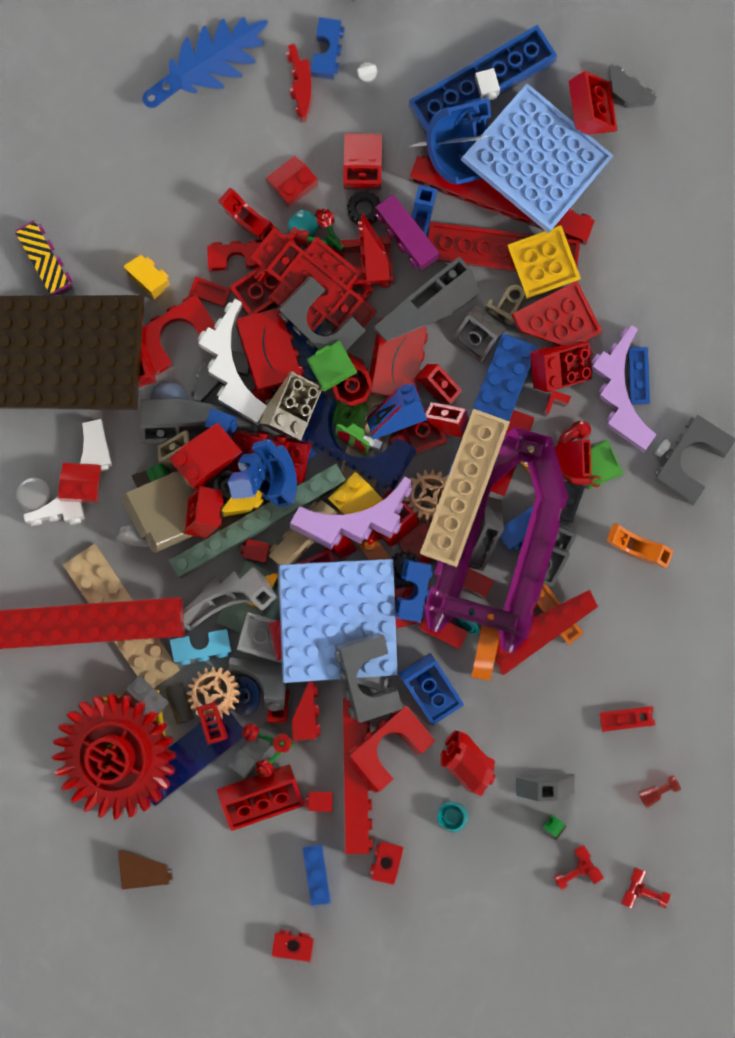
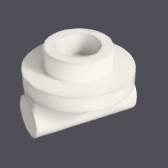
(367, 72)

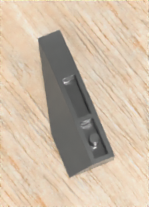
(431, 302)
(168, 417)

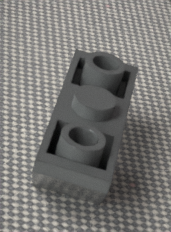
(628, 89)
(545, 787)

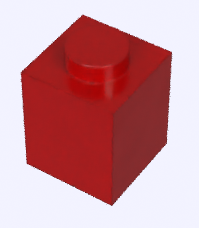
(255, 551)
(319, 801)

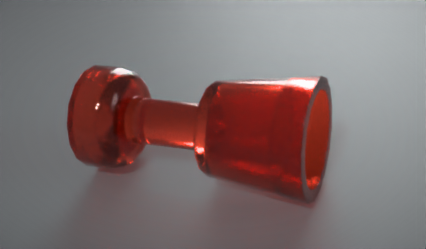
(653, 795)

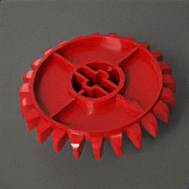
(136, 757)

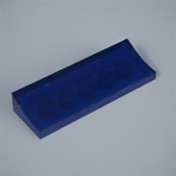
(195, 754)

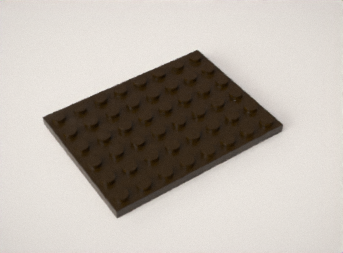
(70, 351)

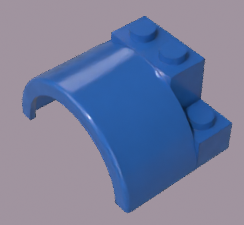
(452, 124)

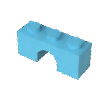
(218, 645)

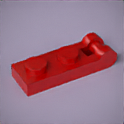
(626, 719)

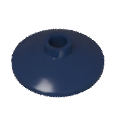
(249, 697)

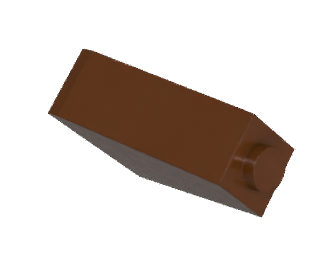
(141, 871)

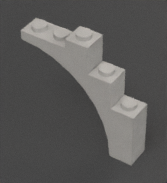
(220, 594)

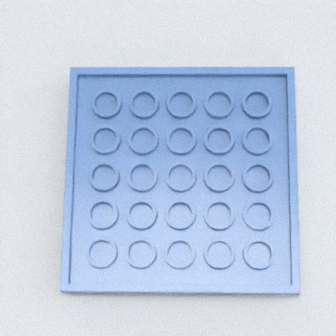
(537, 158)
(332, 606)

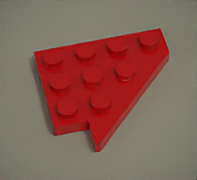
(559, 317)

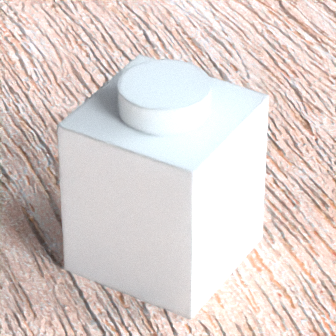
(487, 84)

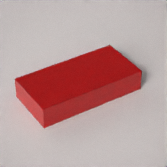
(210, 291)

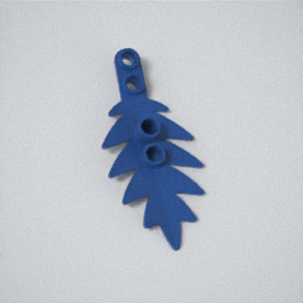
(208, 59)

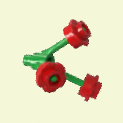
(324, 219)
(281, 745)

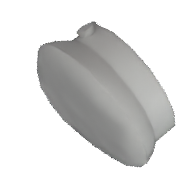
(32, 494)
(129, 536)

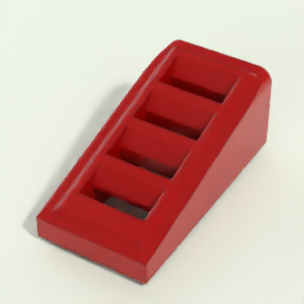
(216, 738)

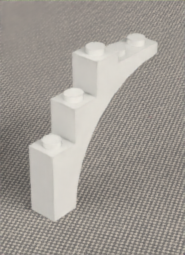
(219, 343)
(94, 452)

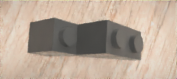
(207, 384)

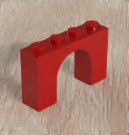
(189, 311)
(452, 634)
(364, 755)

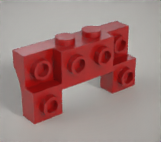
(297, 449)

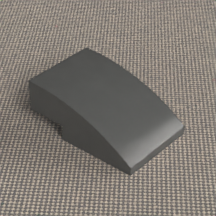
(560, 554)

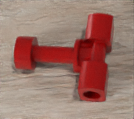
(584, 867)
(637, 889)

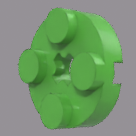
(357, 416)

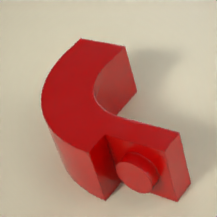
(244, 215)

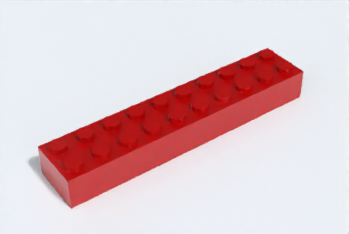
(92, 623)

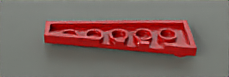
(546, 628)

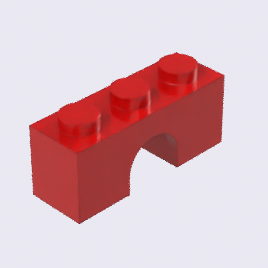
(219, 254)

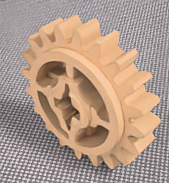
(424, 500)
(215, 686)

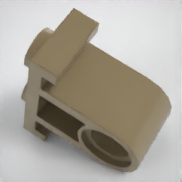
(506, 305)

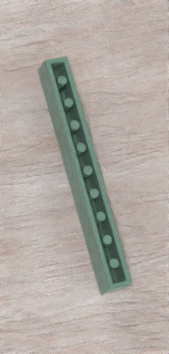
(255, 523)

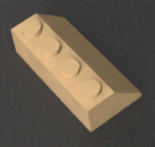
(294, 543)

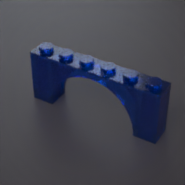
(385, 467)

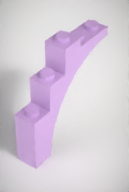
(625, 420)
(328, 528)

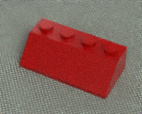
(260, 797)

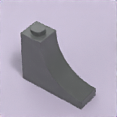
(488, 534)
(266, 675)
(253, 751)

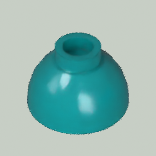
(470, 627)

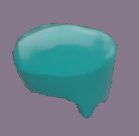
(305, 220)
(452, 816)

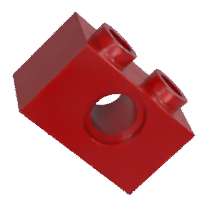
(438, 384)
(394, 853)
(281, 949)

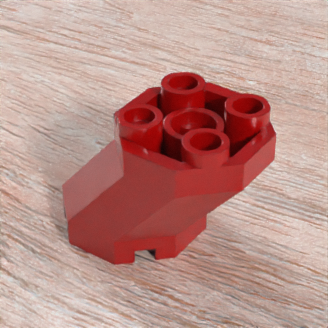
(355, 388)
(468, 763)

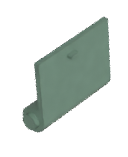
(234, 615)

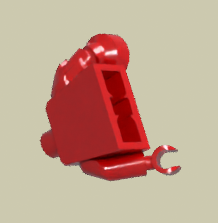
(575, 455)

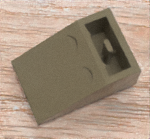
(291, 406)

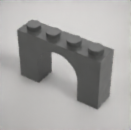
(296, 309)
(698, 433)
(350, 658)

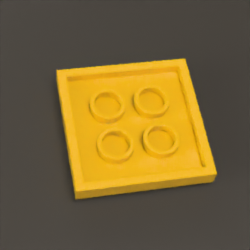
(544, 262)

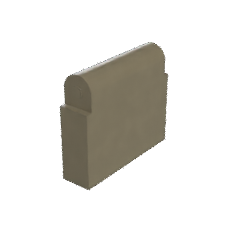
(160, 510)

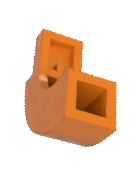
(638, 547)
(485, 652)

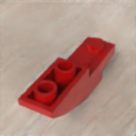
(302, 88)

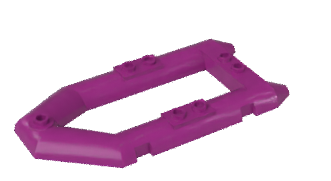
(530, 572)

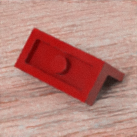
(555, 398)

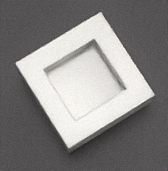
(375, 444)

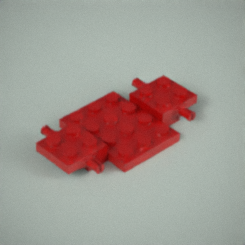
(291, 266)

